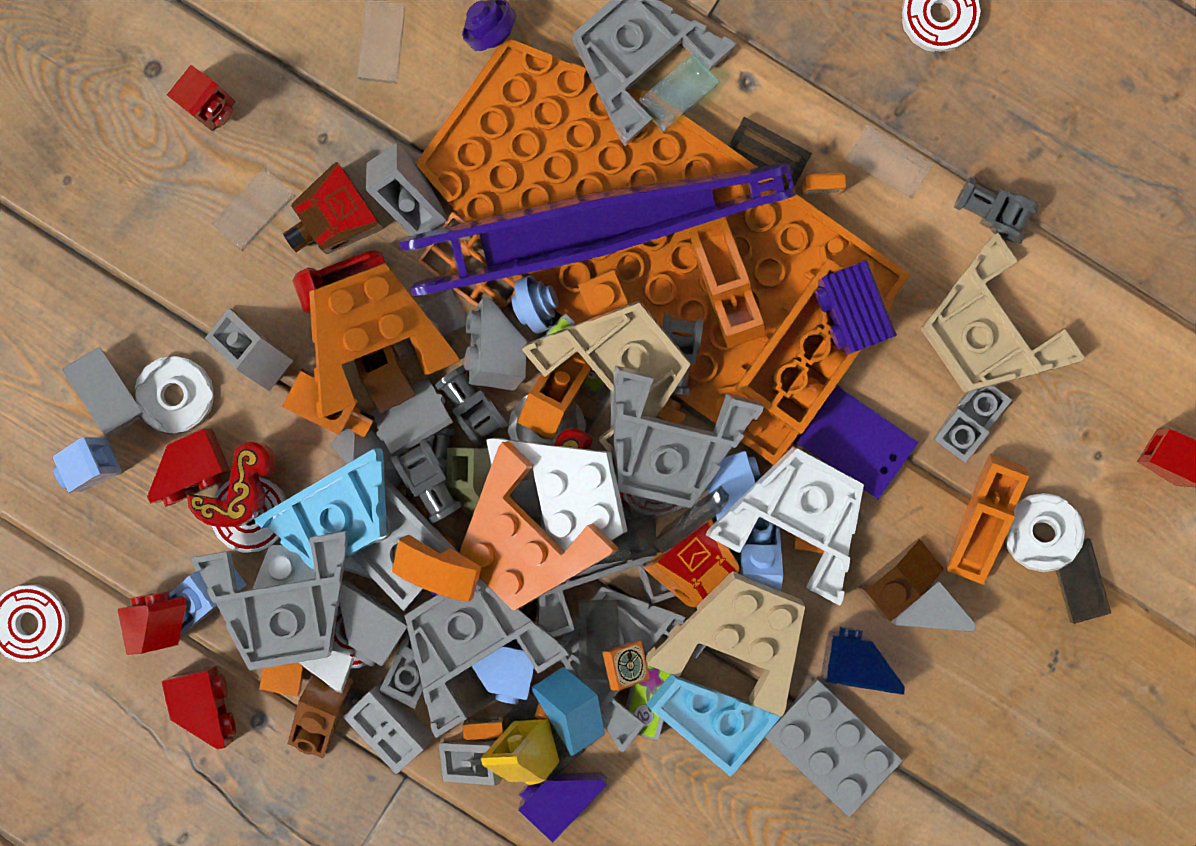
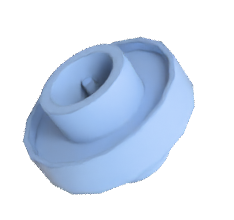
(534, 303)

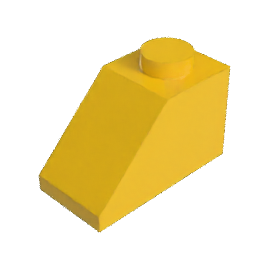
(523, 752)

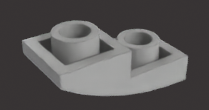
(971, 420)
(403, 677)

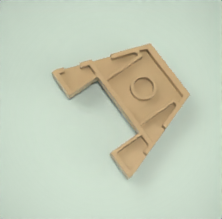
(618, 338)
(979, 338)
(746, 623)

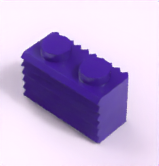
(855, 308)

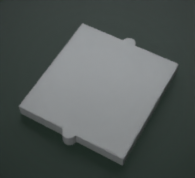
(413, 419)

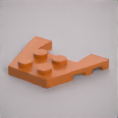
(360, 318)
(512, 549)

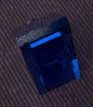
(857, 663)

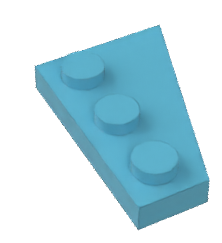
(712, 721)

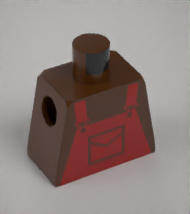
(331, 214)

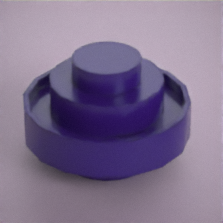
(488, 24)

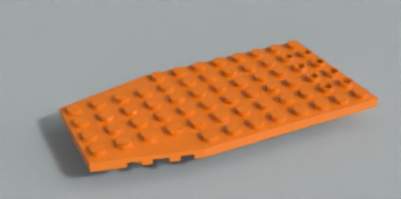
(541, 136)

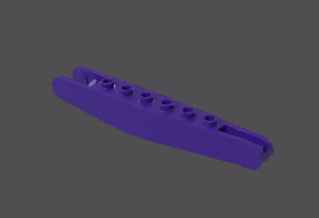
(595, 225)

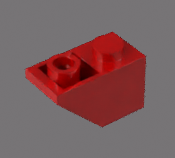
(202, 98)
(1171, 457)
(188, 464)
(151, 622)
(199, 707)

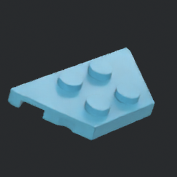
(339, 502)

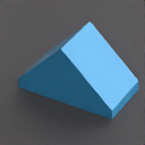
(571, 709)

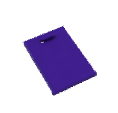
(857, 441)

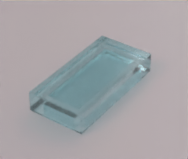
(678, 92)

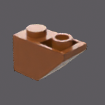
(317, 716)

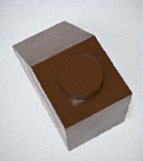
(384, 378)
(902, 580)

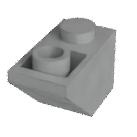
(495, 348)

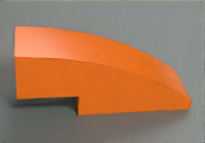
(726, 282)
(987, 518)

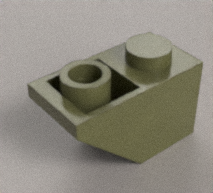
(467, 475)

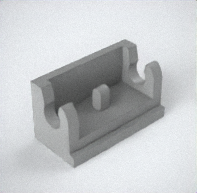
(103, 392)
(389, 728)

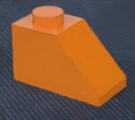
(554, 396)

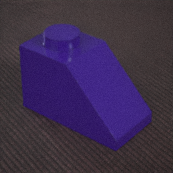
(559, 800)

